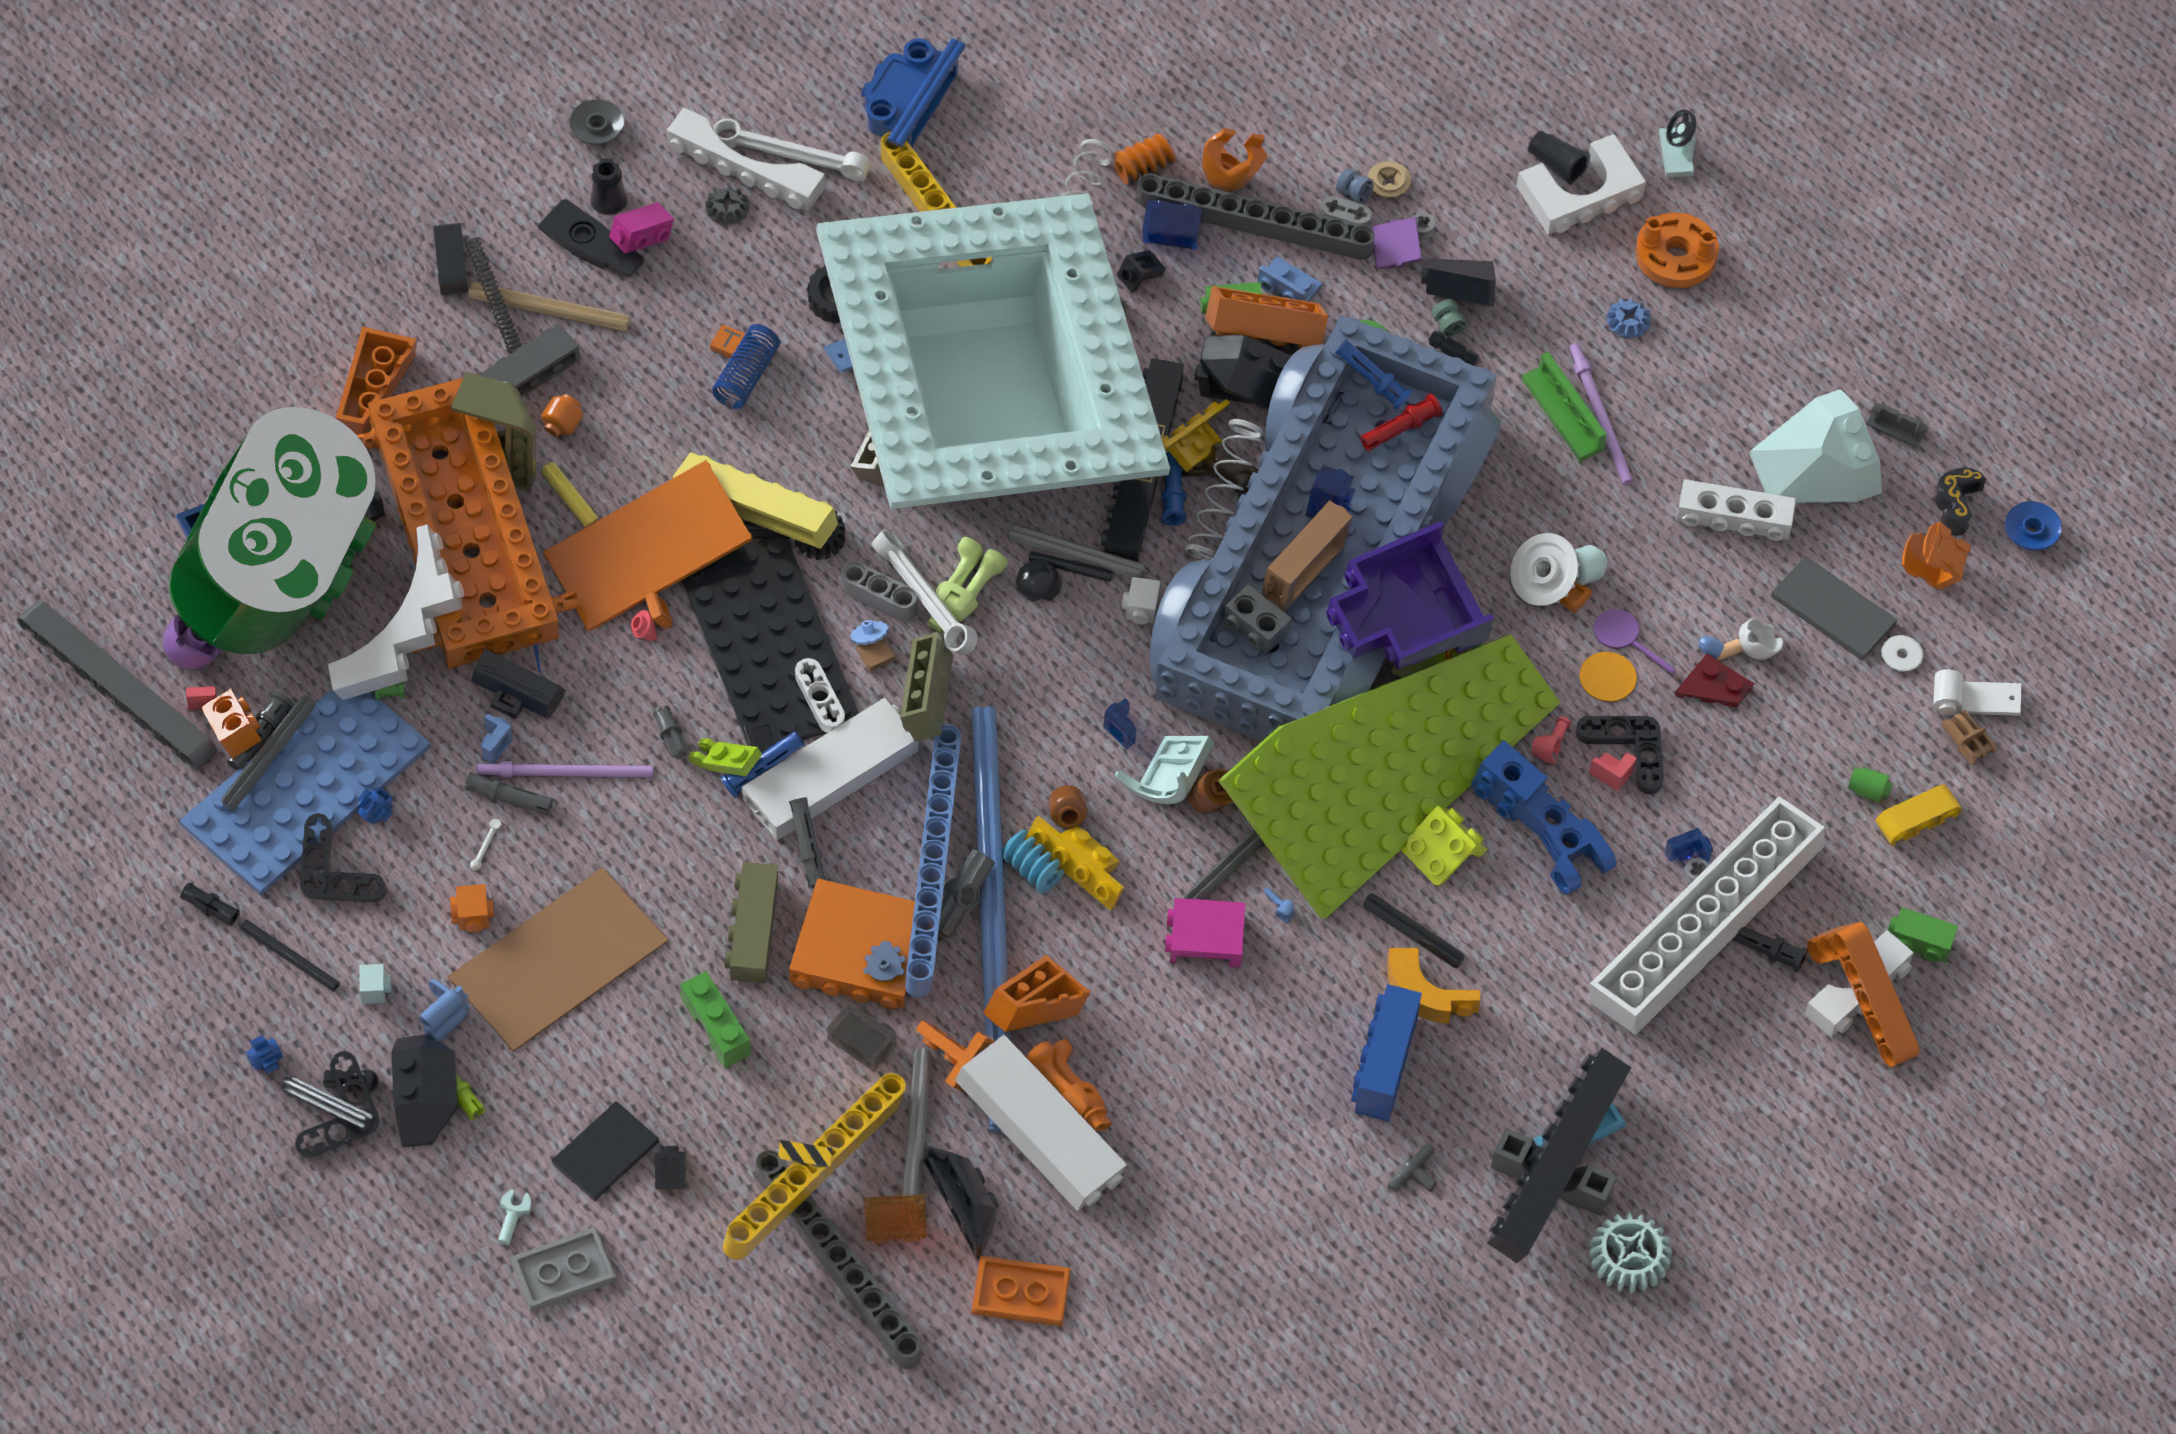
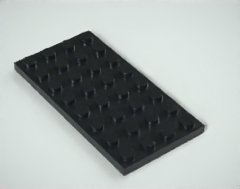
(757, 631)

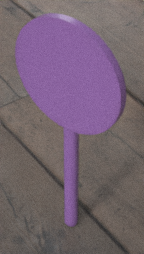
(1620, 629)

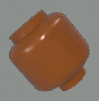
(1068, 806)

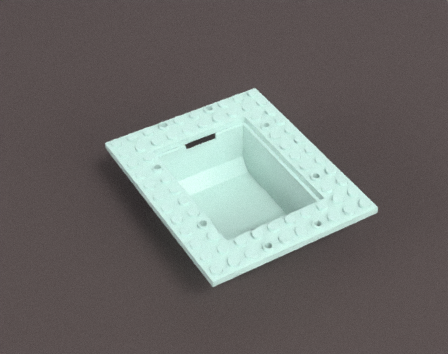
(992, 368)

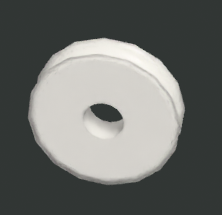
(1905, 644)

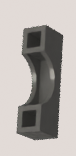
(1587, 1187)

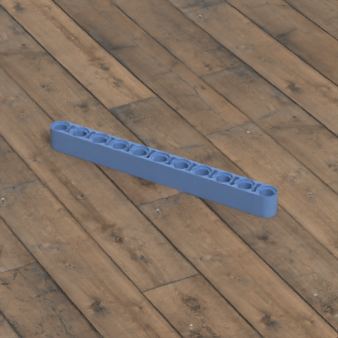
(933, 862)

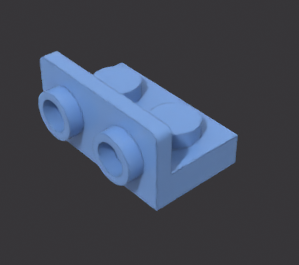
(1288, 281)

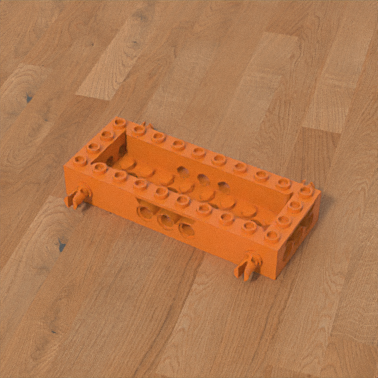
(491, 520)

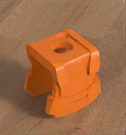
(1936, 556)

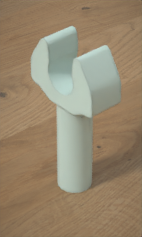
(513, 1213)

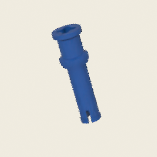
(1347, 350)
(1173, 495)
(769, 759)

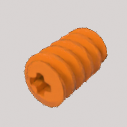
(1142, 156)

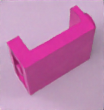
(1206, 930)

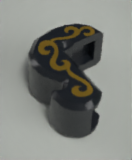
(1951, 498)

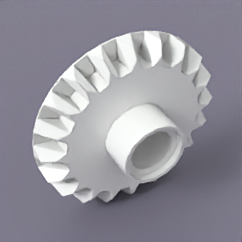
(1532, 562)

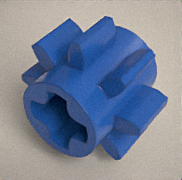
(375, 805)
(264, 1054)

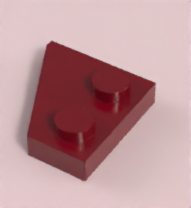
(1715, 683)

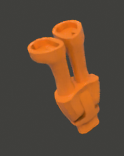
(1080, 1094)

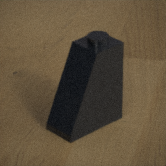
(1460, 280)

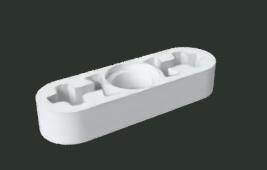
(820, 684)

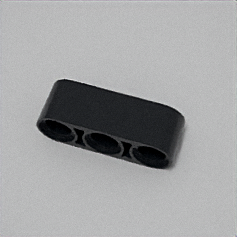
(450, 258)

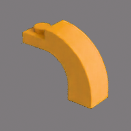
(1435, 1002)

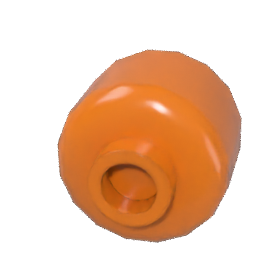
(562, 415)

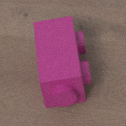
(641, 227)

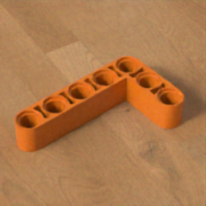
(1871, 988)

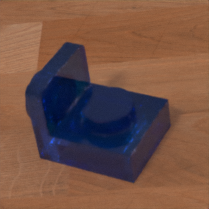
(1119, 725)
(1686, 844)

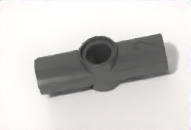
(970, 881)

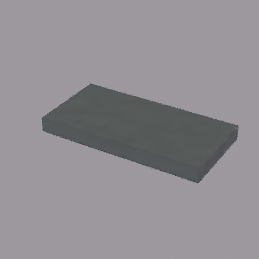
(1833, 608)

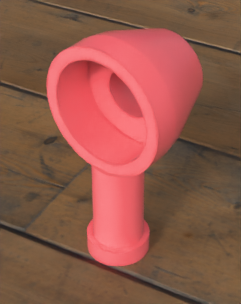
(1545, 745)

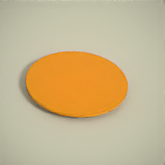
(1608, 676)

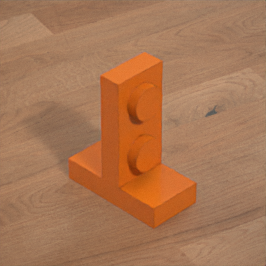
(954, 1051)

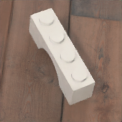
(1835, 1007)

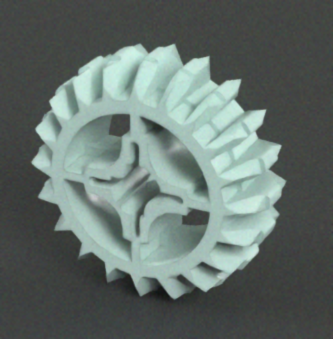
(1612, 1236)

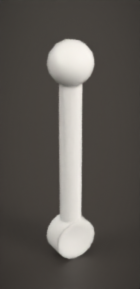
(495, 824)

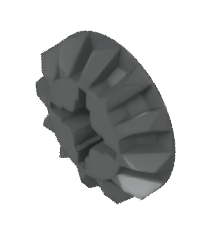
(737, 210)

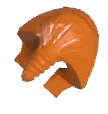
(1224, 169)

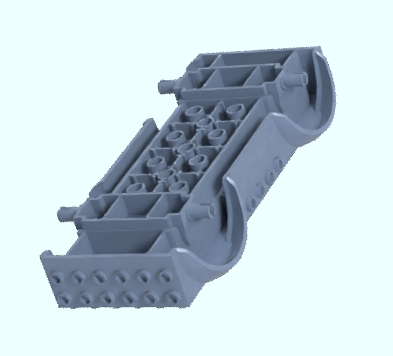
(1400, 489)

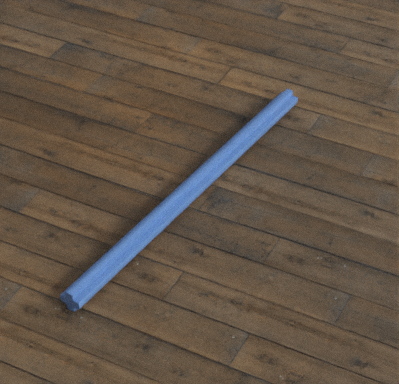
(990, 844)

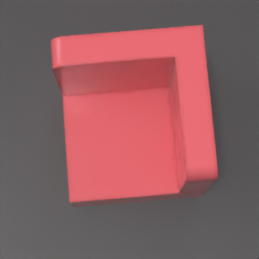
(1613, 771)

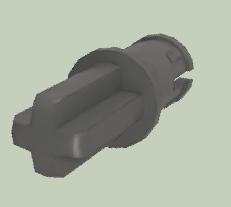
(670, 732)

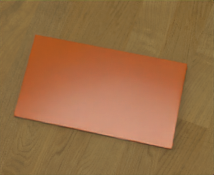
(648, 545)

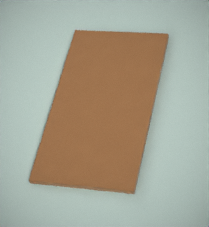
(558, 959)

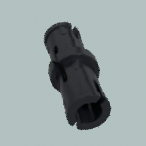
(209, 904)

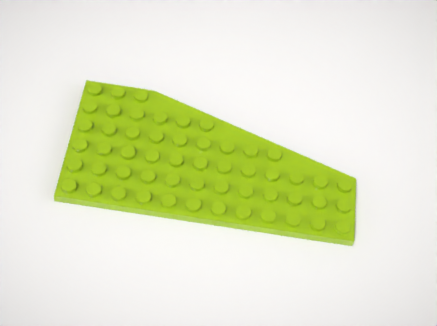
(1361, 775)

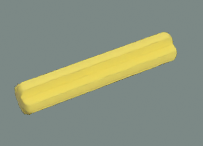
(569, 494)

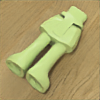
(963, 601)

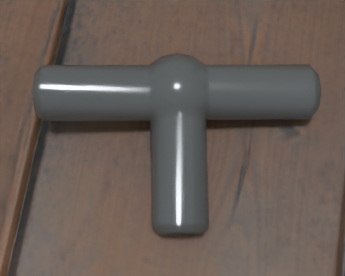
(1412, 1168)

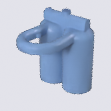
(445, 1012)

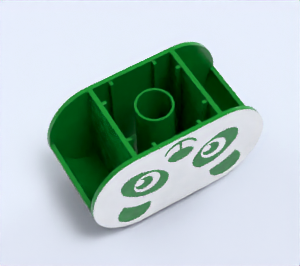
(275, 532)

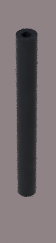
(290, 955)

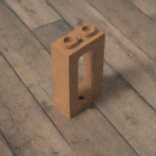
(1307, 556)

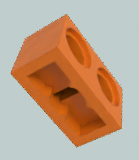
(232, 724)

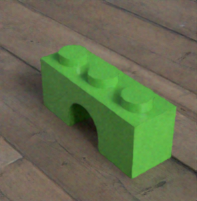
(720, 1023)

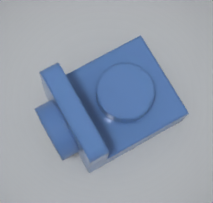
(497, 740)

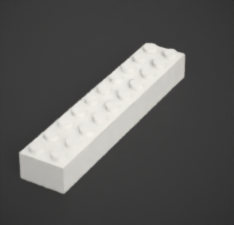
(1707, 915)

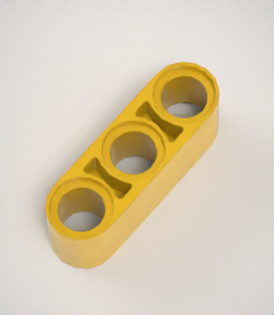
(1918, 813)

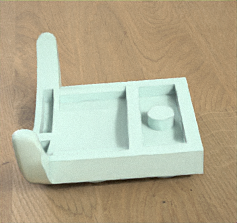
(1171, 769)

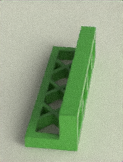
(1565, 408)

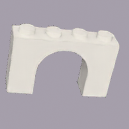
(1560, 209)

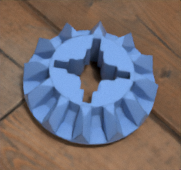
(1632, 327)

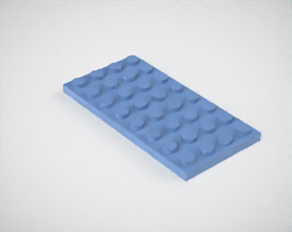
(319, 770)

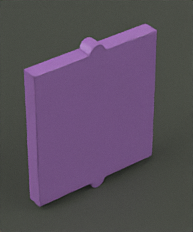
(1397, 243)

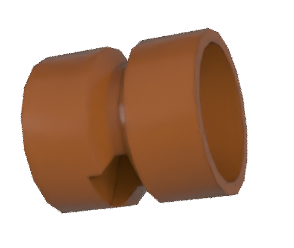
(1208, 794)

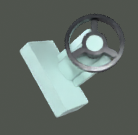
(1678, 145)

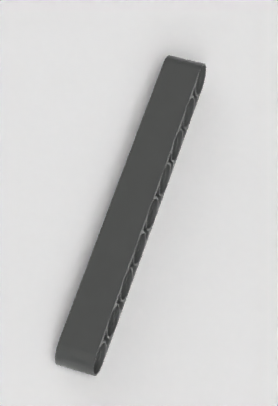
(1239, 212)
(117, 683)
(846, 1270)

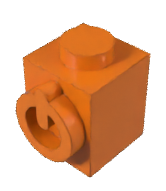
(471, 908)

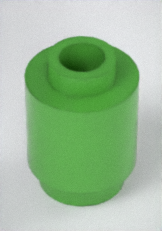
(1870, 784)

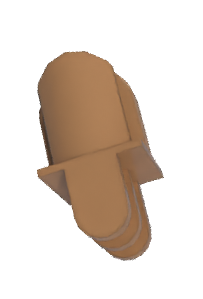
(1968, 735)

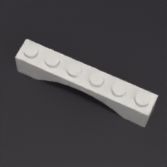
(790, 182)

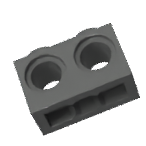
(1261, 615)

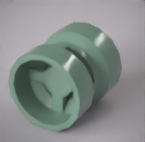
(1448, 316)

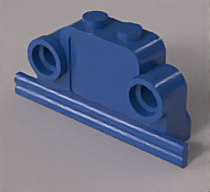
(909, 89)

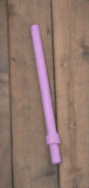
(1583, 369)
(507, 770)

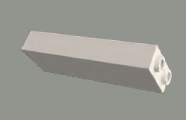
(831, 767)
(1041, 1123)

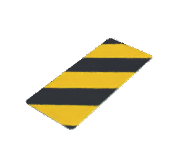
(805, 1153)

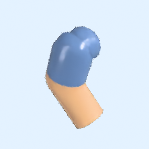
(1718, 649)

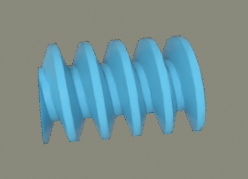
(1031, 862)

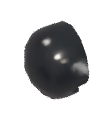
(1038, 581)

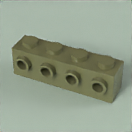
(926, 687)
(753, 922)

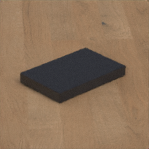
(605, 1151)

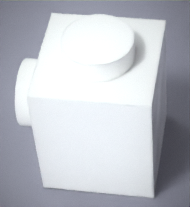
(1141, 600)

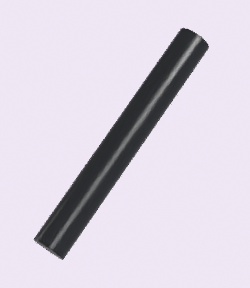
(1074, 567)

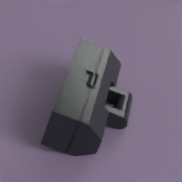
(508, 678)

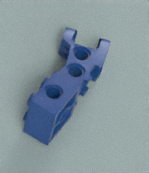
(1520, 793)

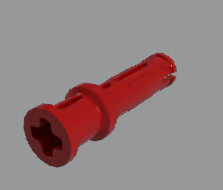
(1410, 418)

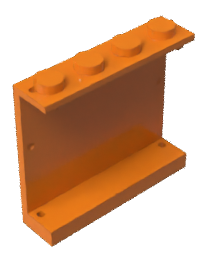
(840, 933)

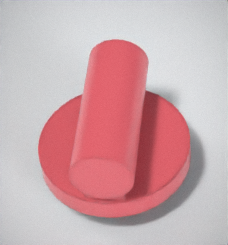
(643, 626)

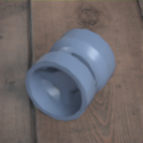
(1356, 186)

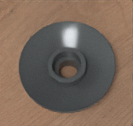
(596, 113)

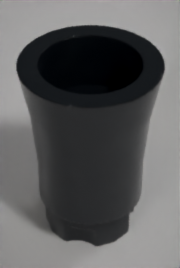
(1559, 156)
(608, 191)

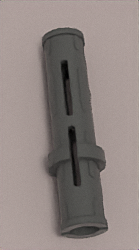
(497, 790)
(807, 841)

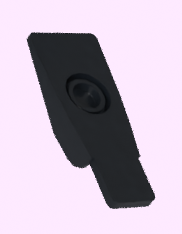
(587, 239)

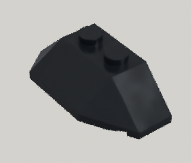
(1243, 366)
(423, 1088)
(964, 1195)

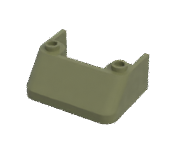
(502, 405)

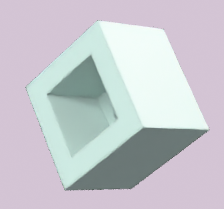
(373, 983)

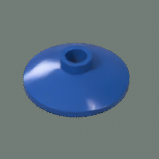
(2036, 516)

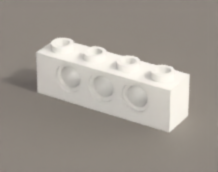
(1747, 503)

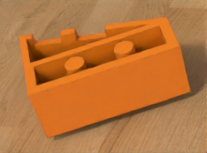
(1036, 997)

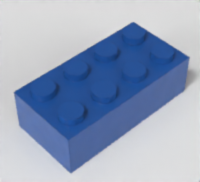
(1385, 1052)

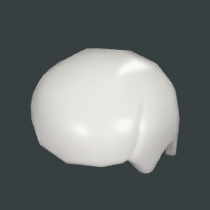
(1758, 639)

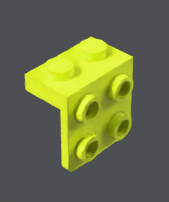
(1442, 844)

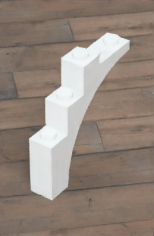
(412, 628)

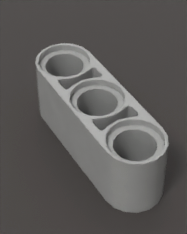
(872, 581)

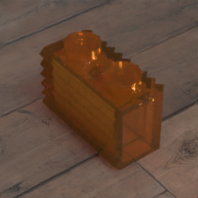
(895, 1218)

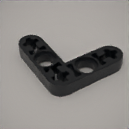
(1641, 742)
(330, 879)
(352, 1132)

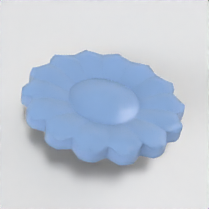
(869, 632)

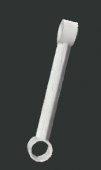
(852, 166)
(891, 549)

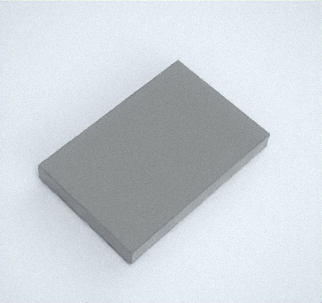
(563, 1269)

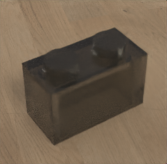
(862, 1036)

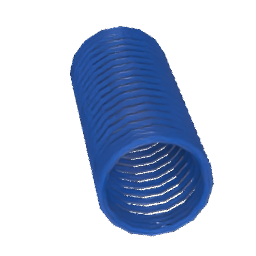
(728, 384)

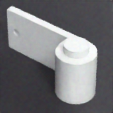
(1979, 698)

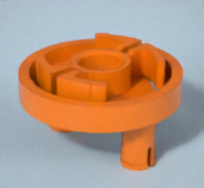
(1677, 231)

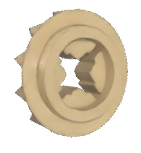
(1388, 170)

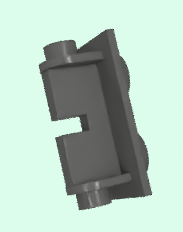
(1896, 424)

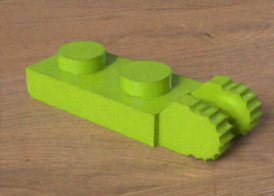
(725, 757)

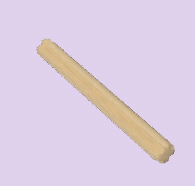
(555, 307)

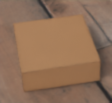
(875, 654)

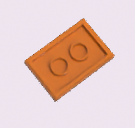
(1021, 1290)

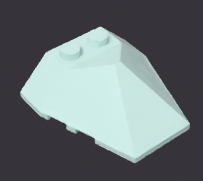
(1820, 454)

